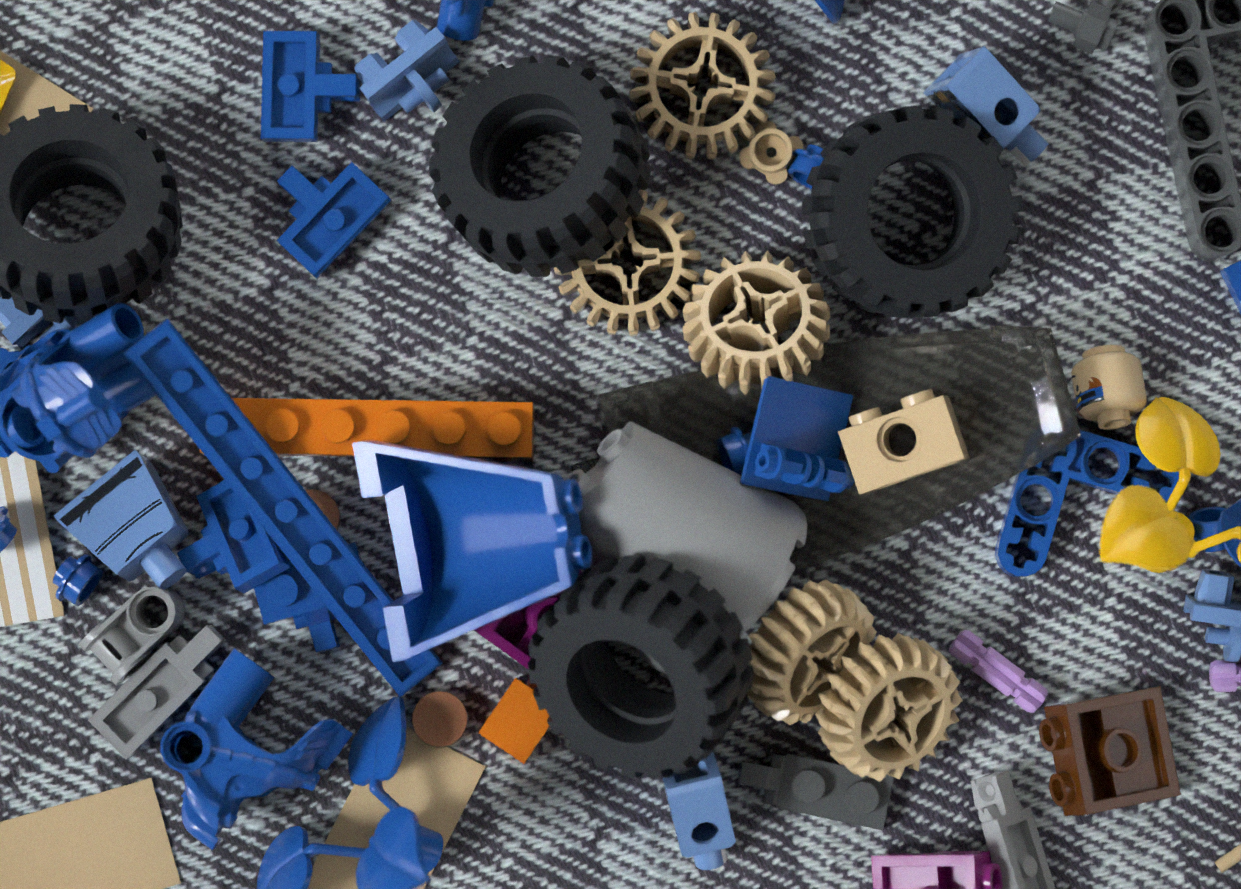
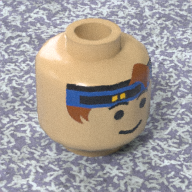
(1109, 386)

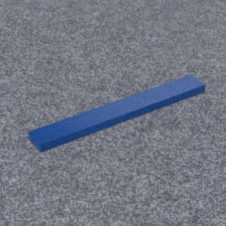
(274, 498)

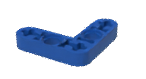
(1071, 467)

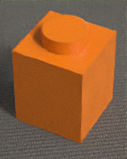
(516, 721)

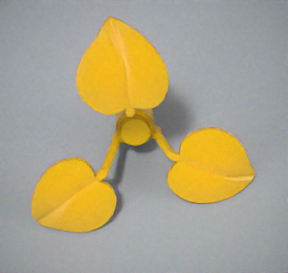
(1138, 522)

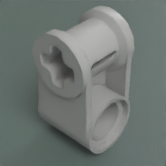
(126, 637)

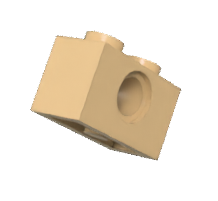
(937, 442)

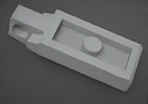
(156, 691)
(1011, 833)

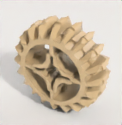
(727, 90)
(652, 262)
(770, 296)
(802, 645)
(888, 707)

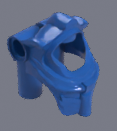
(72, 390)
(232, 763)

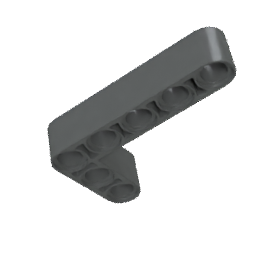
(1202, 102)

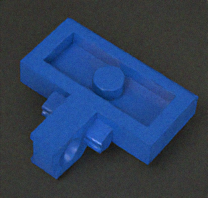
(298, 86)
(328, 215)
(232, 542)
(292, 597)

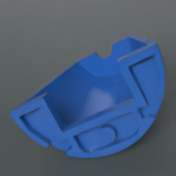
(469, 539)

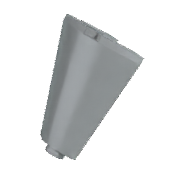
(689, 511)

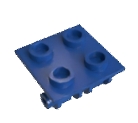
(798, 440)

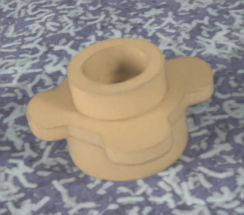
(755, 155)

